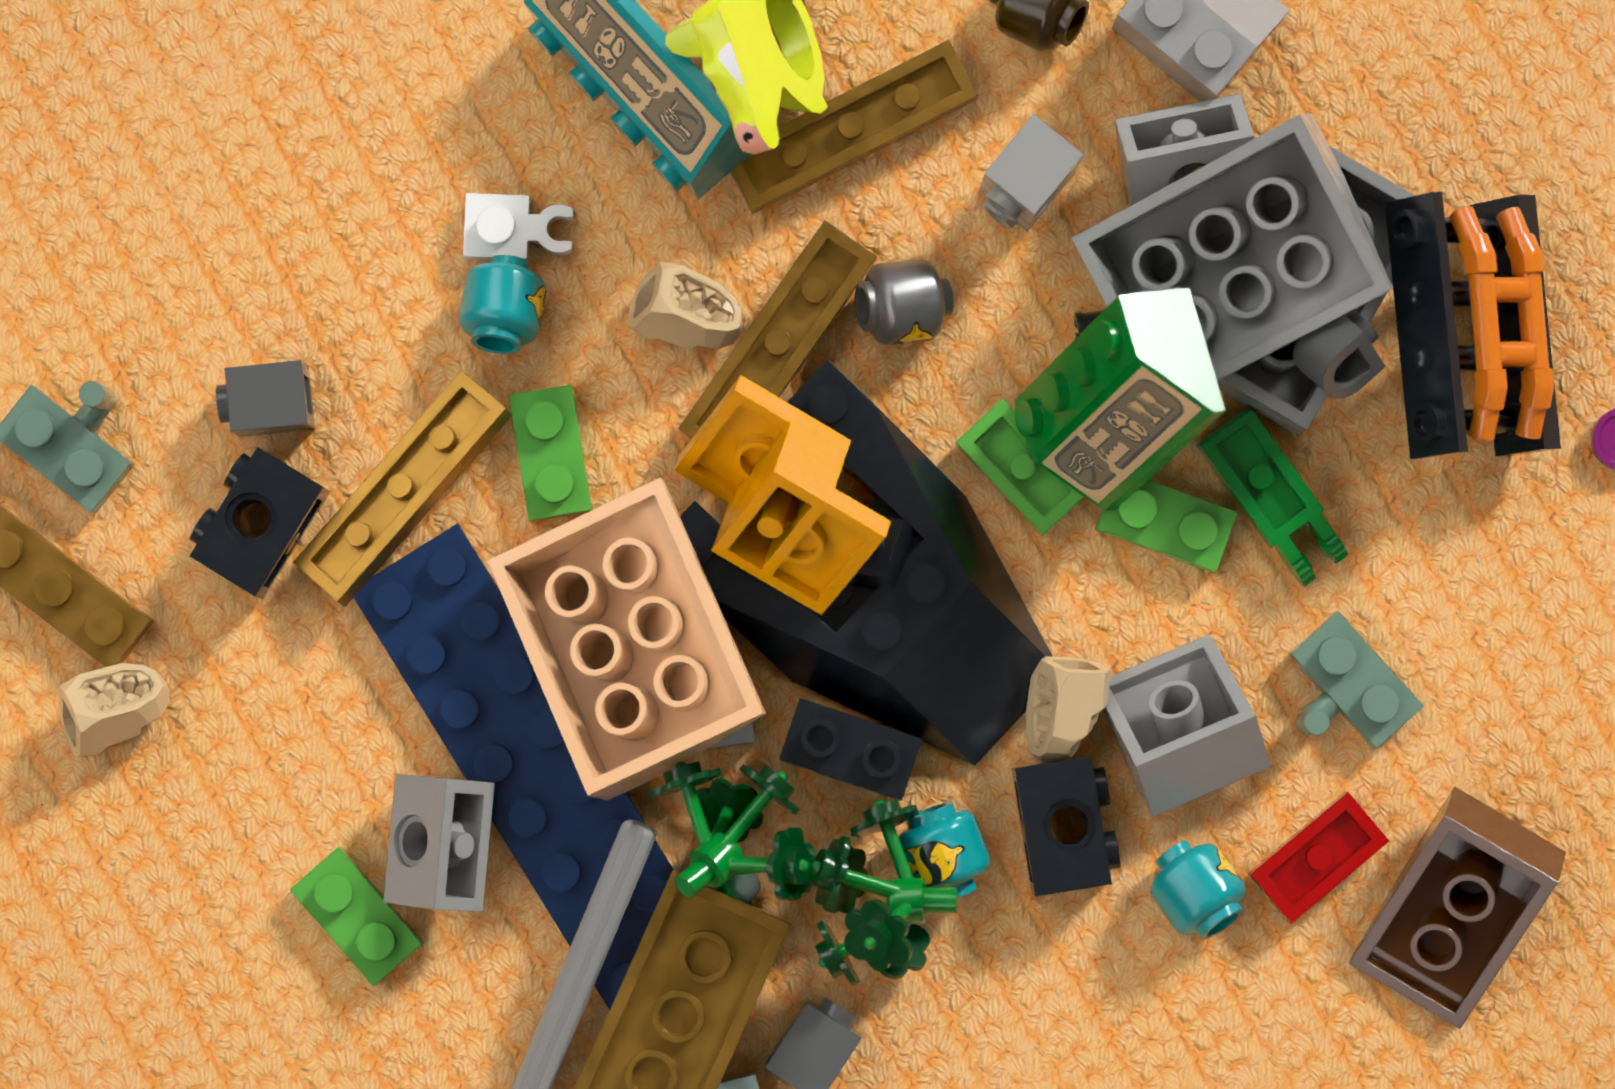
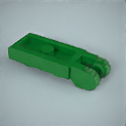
(1269, 491)

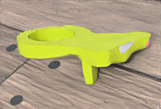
(748, 65)

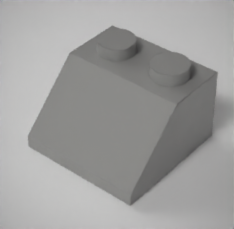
(1199, 40)
(1184, 725)

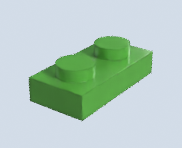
(550, 453)
(1005, 461)
(1171, 525)
(356, 917)

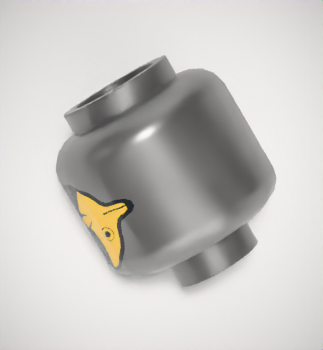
(903, 302)

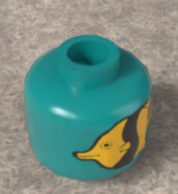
(502, 305)
(945, 847)
(1198, 889)

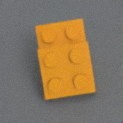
(781, 495)

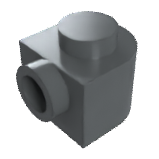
(1339, 355)

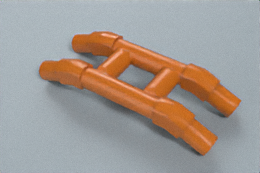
(1490, 353)

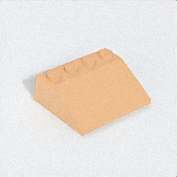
(627, 640)

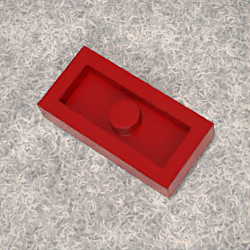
(1318, 857)

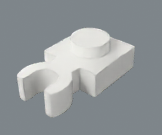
(505, 227)

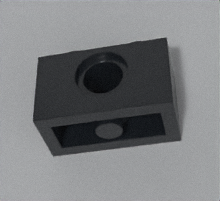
(258, 560)
(850, 749)
(1057, 865)

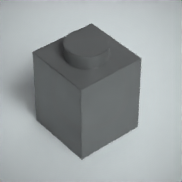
(266, 398)
(815, 1046)

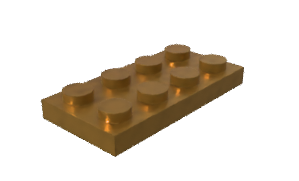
(685, 994)

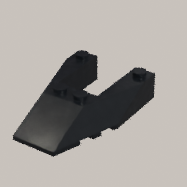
(937, 653)

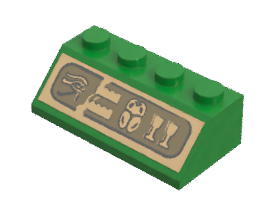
(1122, 397)

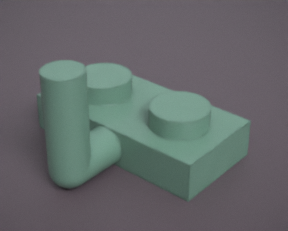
(66, 445)
(1351, 683)

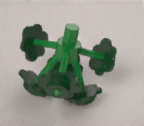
(729, 815)
(878, 930)

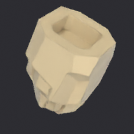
(684, 309)
(1064, 705)
(110, 706)

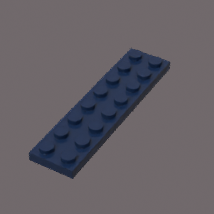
(480, 692)

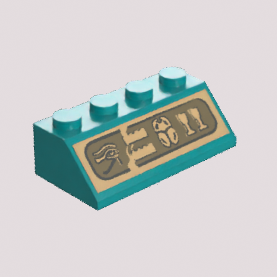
(654, 91)

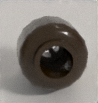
(1041, 22)

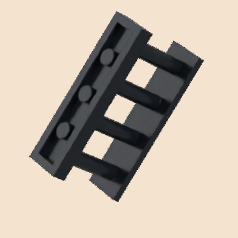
(1428, 329)

